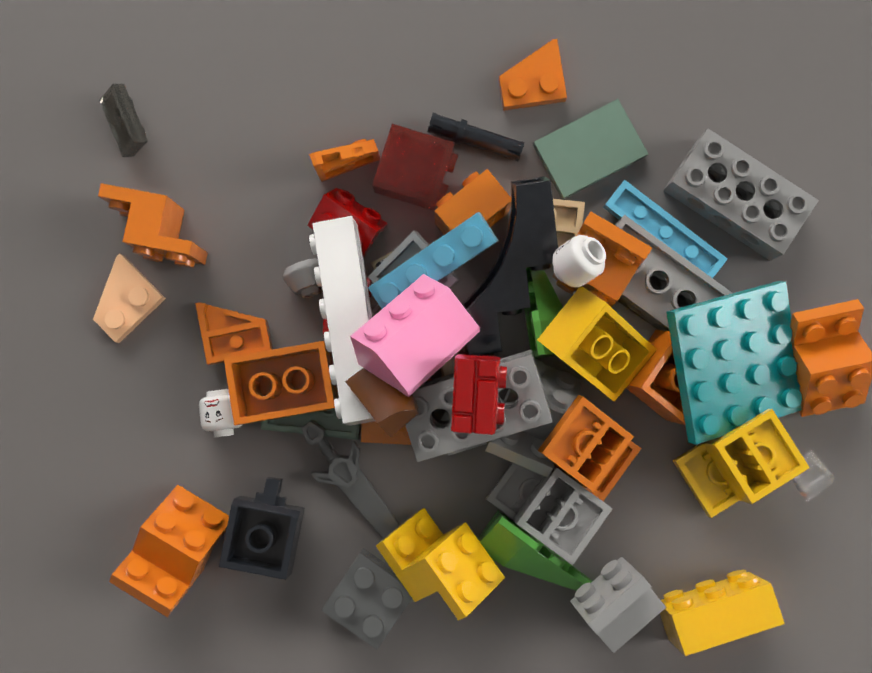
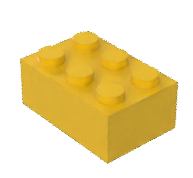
(597, 343)
(720, 612)

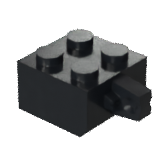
(262, 533)

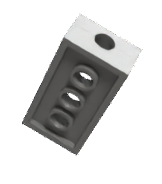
(756, 183)
(674, 274)
(434, 437)

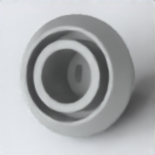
(301, 278)

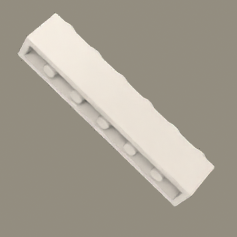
(344, 306)

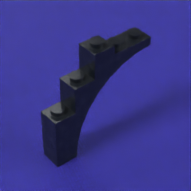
(528, 243)

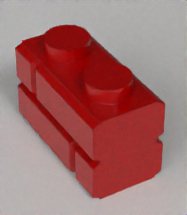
(476, 394)

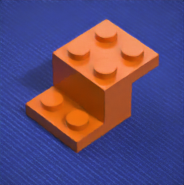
(153, 225)
(622, 259)
(831, 357)
(590, 447)
(171, 550)

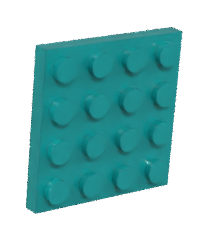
(734, 360)

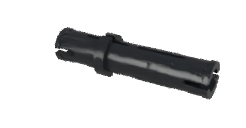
(475, 136)

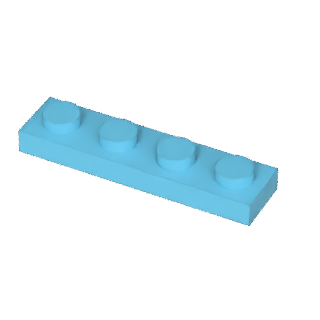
(662, 225)
(437, 259)

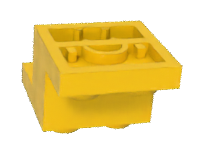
(741, 464)
(441, 562)

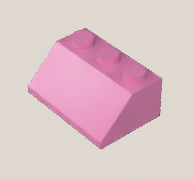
(414, 335)

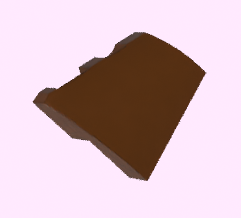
(384, 403)

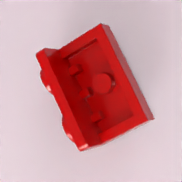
(340, 204)

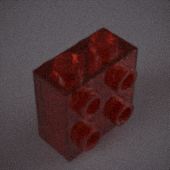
(414, 167)

